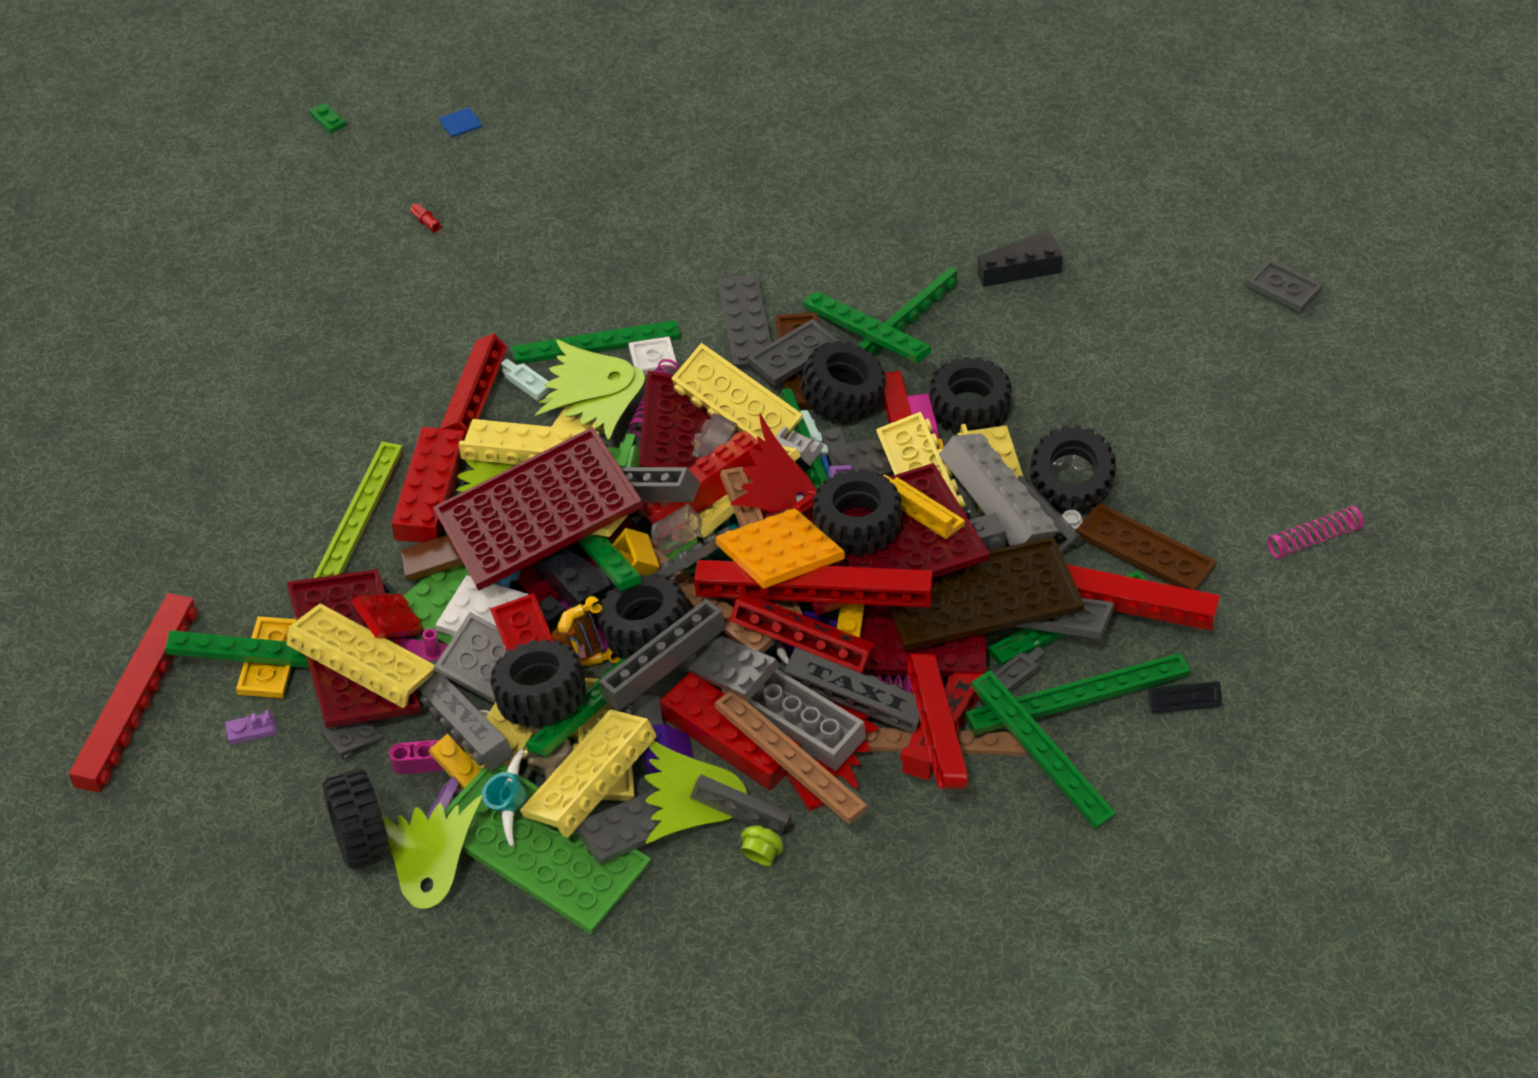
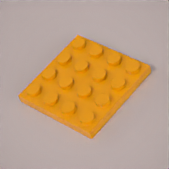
(779, 548)

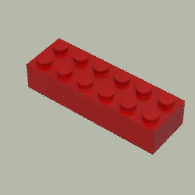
(708, 471)
(428, 483)
(693, 711)

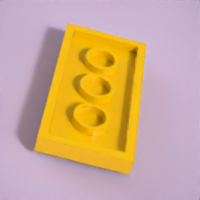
(261, 678)

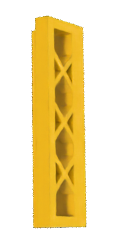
(927, 510)

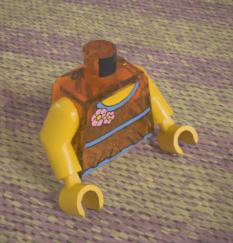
(579, 632)

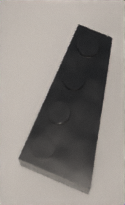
(1021, 260)
(574, 577)

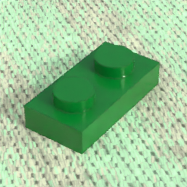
(327, 118)

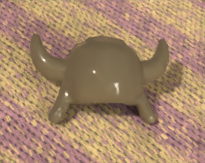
(548, 764)

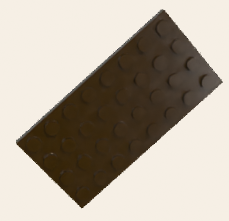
(1008, 590)

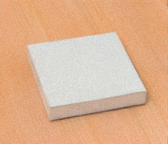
(648, 353)

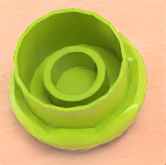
(761, 844)

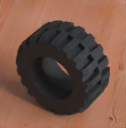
(972, 377)
(837, 398)
(1079, 443)
(858, 490)
(623, 609)
(540, 703)
(356, 818)

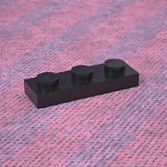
(1185, 696)

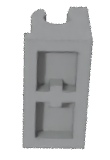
(807, 447)

